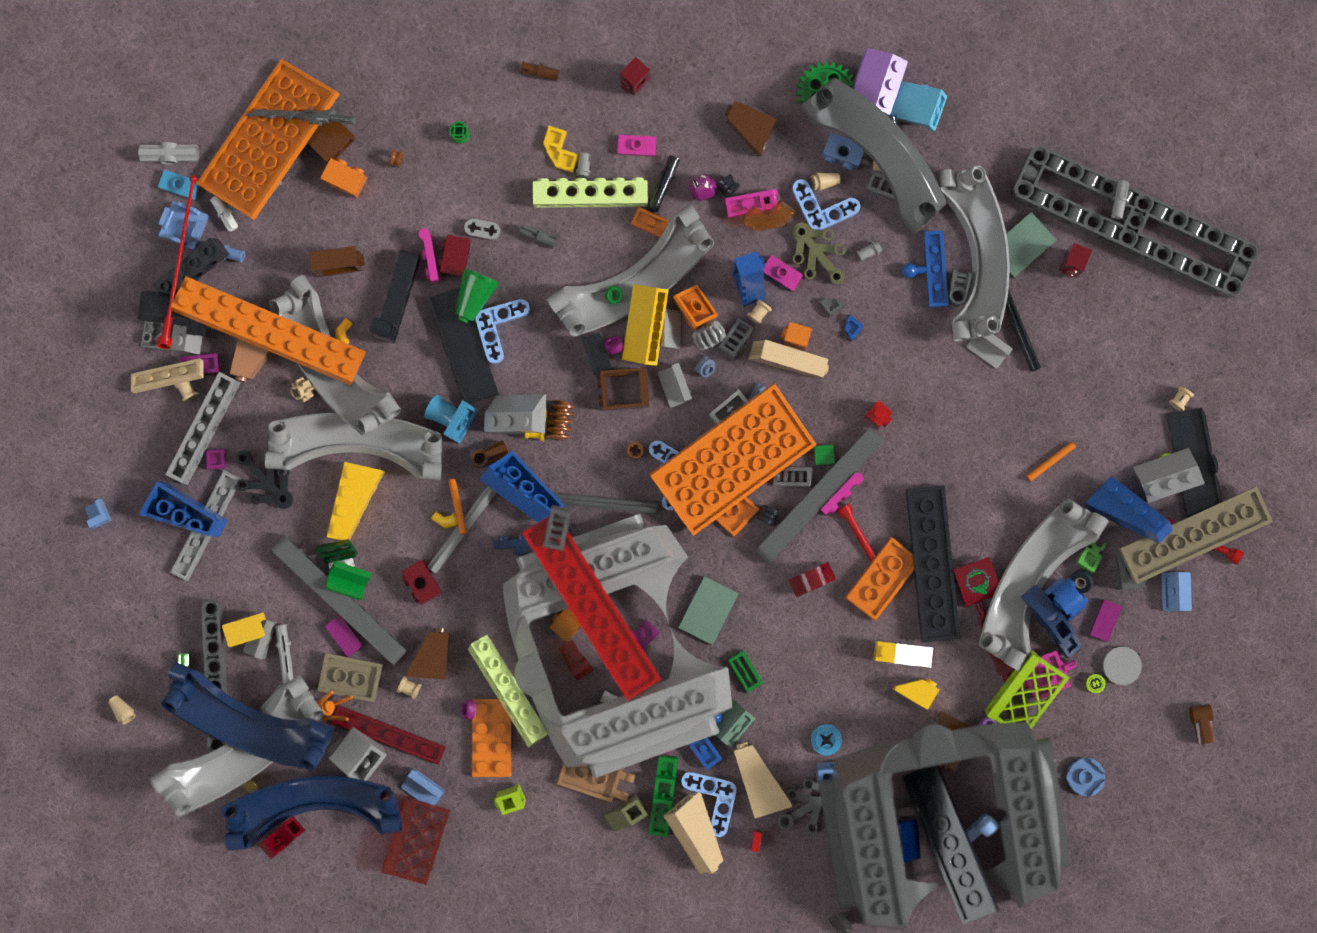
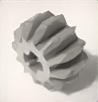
(709, 335)

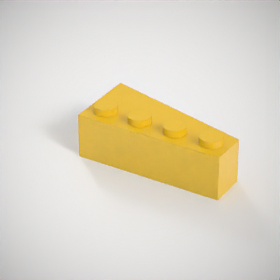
(352, 499)

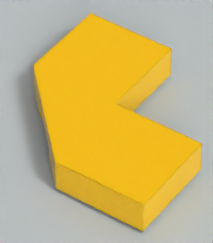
(561, 158)

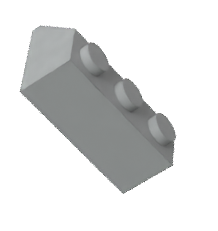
(516, 414)
(1168, 475)

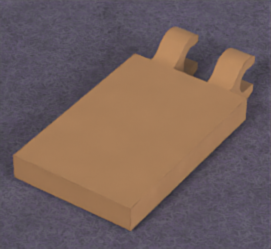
(602, 787)

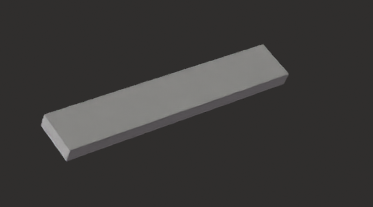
(196, 541)

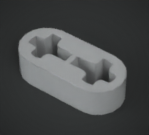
(483, 225)

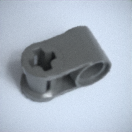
(959, 284)

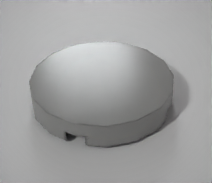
(1122, 665)

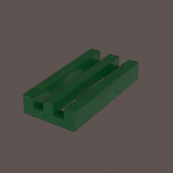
(339, 552)

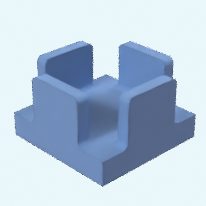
(172, 224)

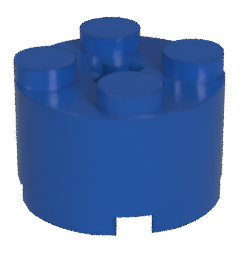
(1066, 597)

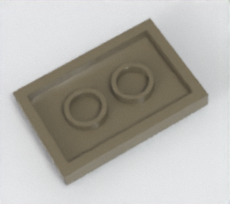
(350, 677)

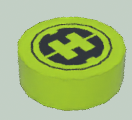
(1095, 683)

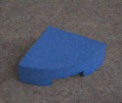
(852, 327)

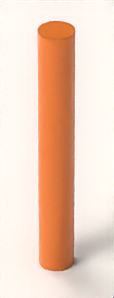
(1051, 461)
(457, 507)

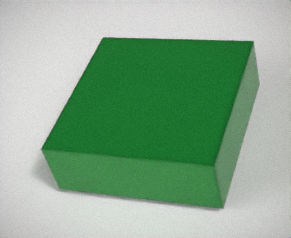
(824, 455)

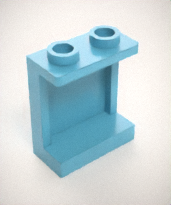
(919, 105)

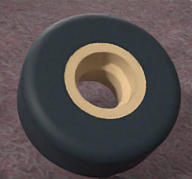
(1088, 579)

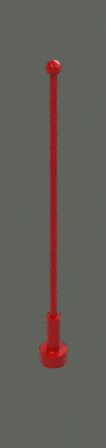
(164, 341)

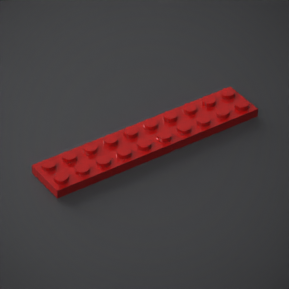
(594, 610)

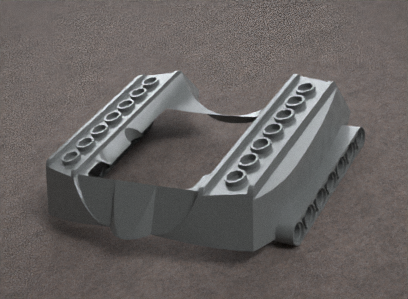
(865, 828)

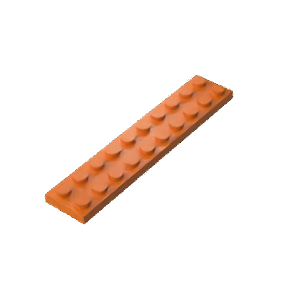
(267, 330)

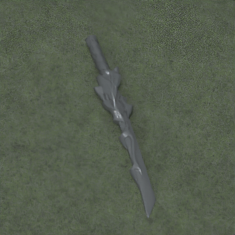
(309, 115)

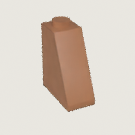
(248, 360)

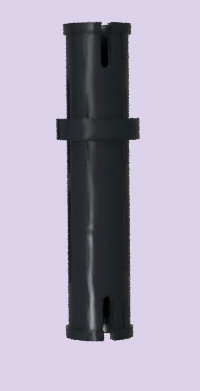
(663, 184)

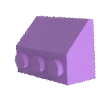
(880, 78)

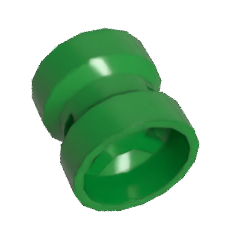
(459, 136)

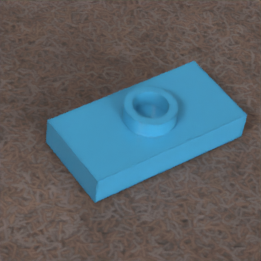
(177, 184)

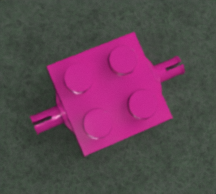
(1053, 659)

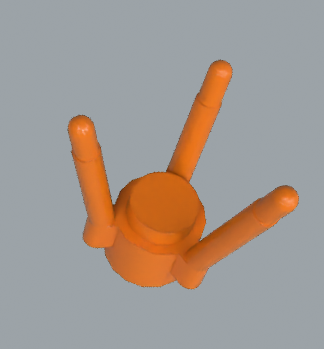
(328, 707)

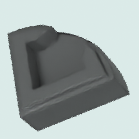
(831, 305)

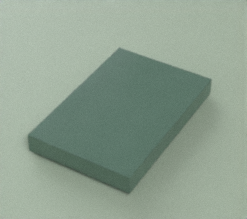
(1026, 243)
(708, 610)

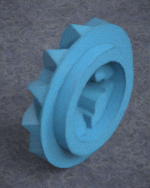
(826, 749)

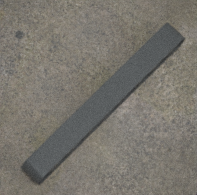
(819, 495)
(342, 604)
(209, 656)

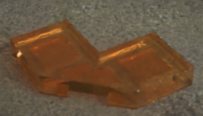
(775, 218)

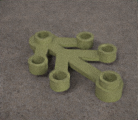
(817, 250)

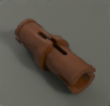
(539, 71)

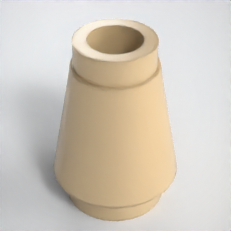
(824, 180)
(121, 710)

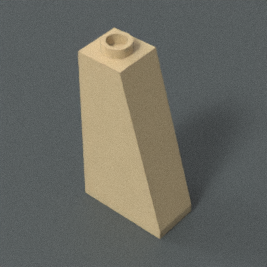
(788, 358)
(761, 787)
(694, 831)

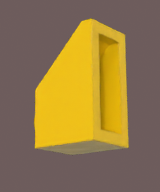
(919, 691)

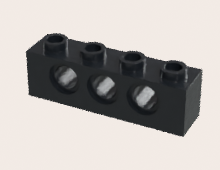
(194, 265)

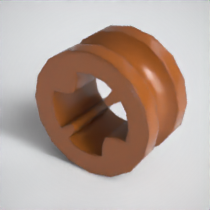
(396, 158)
(640, 447)

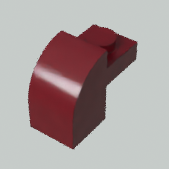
(812, 579)
(282, 837)

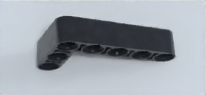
(388, 325)

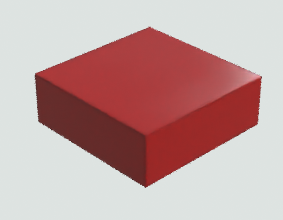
(756, 840)

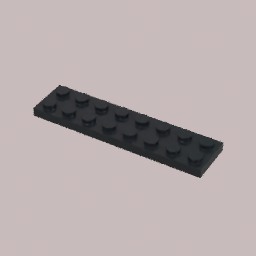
(932, 563)
(950, 843)

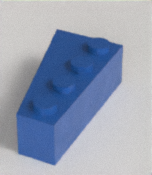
(1129, 511)

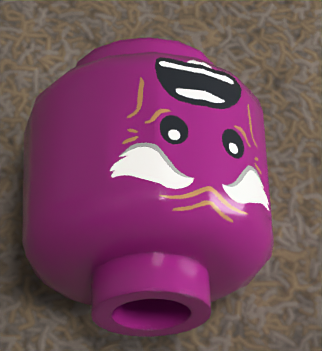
(702, 187)

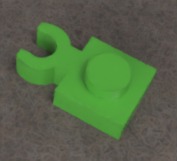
(1090, 558)

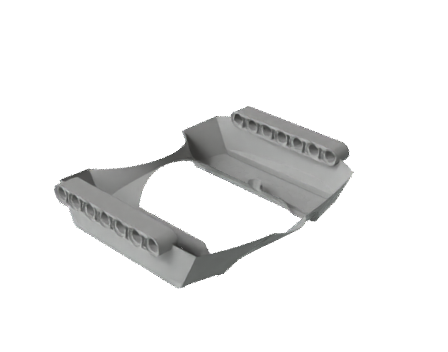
(619, 729)

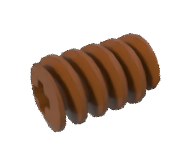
(561, 420)

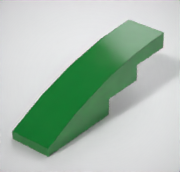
(663, 794)

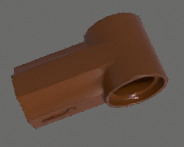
(491, 453)
(1202, 719)

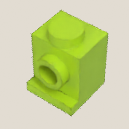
(516, 803)

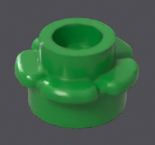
(608, 294)

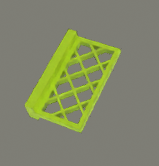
(1016, 681)

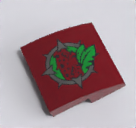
(976, 581)

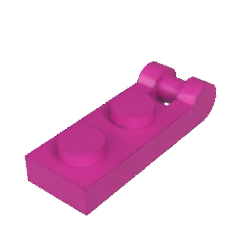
(740, 205)
(429, 255)
(843, 493)

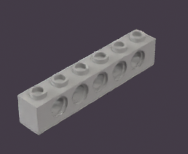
(203, 428)

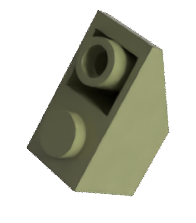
(626, 814)

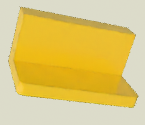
(244, 630)

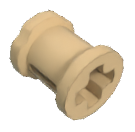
(759, 312)
(186, 391)
(1179, 405)
(409, 688)

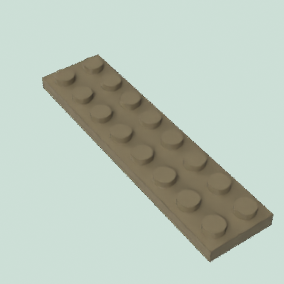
(1196, 535)

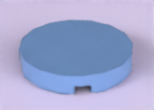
(1080, 772)

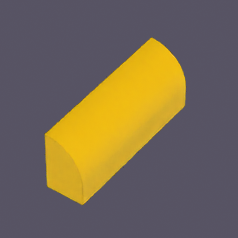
(645, 324)

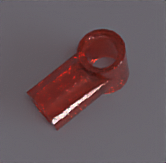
(577, 662)

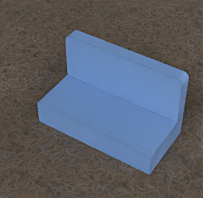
(1176, 591)
(422, 787)

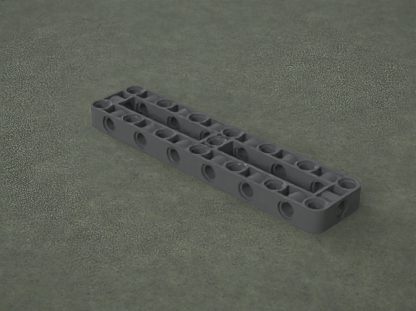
(1140, 244)

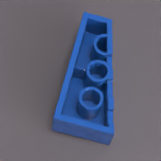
(749, 278)
(521, 487)
(179, 509)

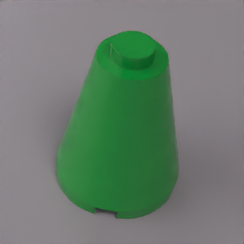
(473, 294)

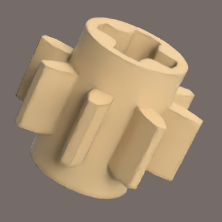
(302, 389)

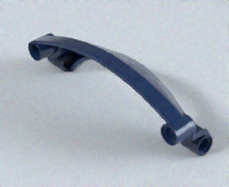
(222, 717)
(273, 804)

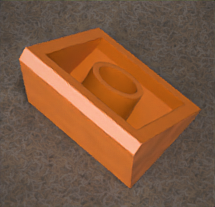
(694, 307)

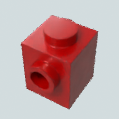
(879, 415)

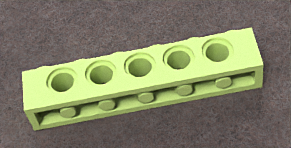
(618, 199)
(507, 691)

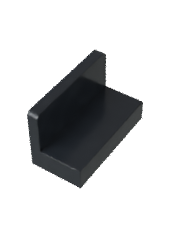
(596, 353)

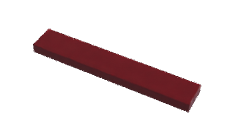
(390, 735)

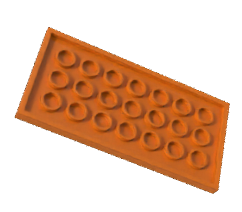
(265, 148)
(733, 459)

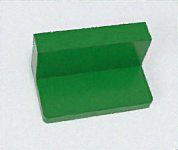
(347, 580)

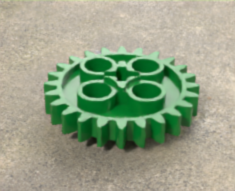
(821, 75)

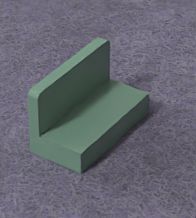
(733, 724)

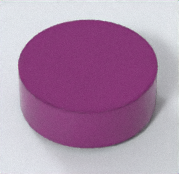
(613, 345)
(468, 709)

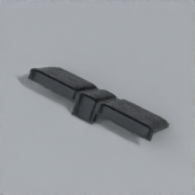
(154, 308)
(463, 349)
(1191, 431)

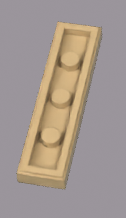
(167, 375)

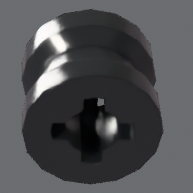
(728, 185)
(768, 515)

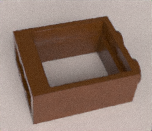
(336, 261)
(603, 399)

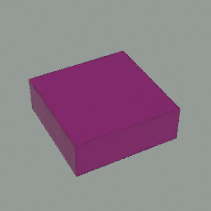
(215, 459)

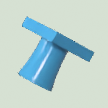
(455, 419)

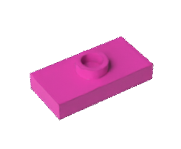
(637, 145)
(782, 273)

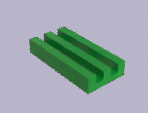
(753, 685)

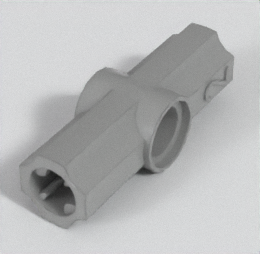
(168, 153)

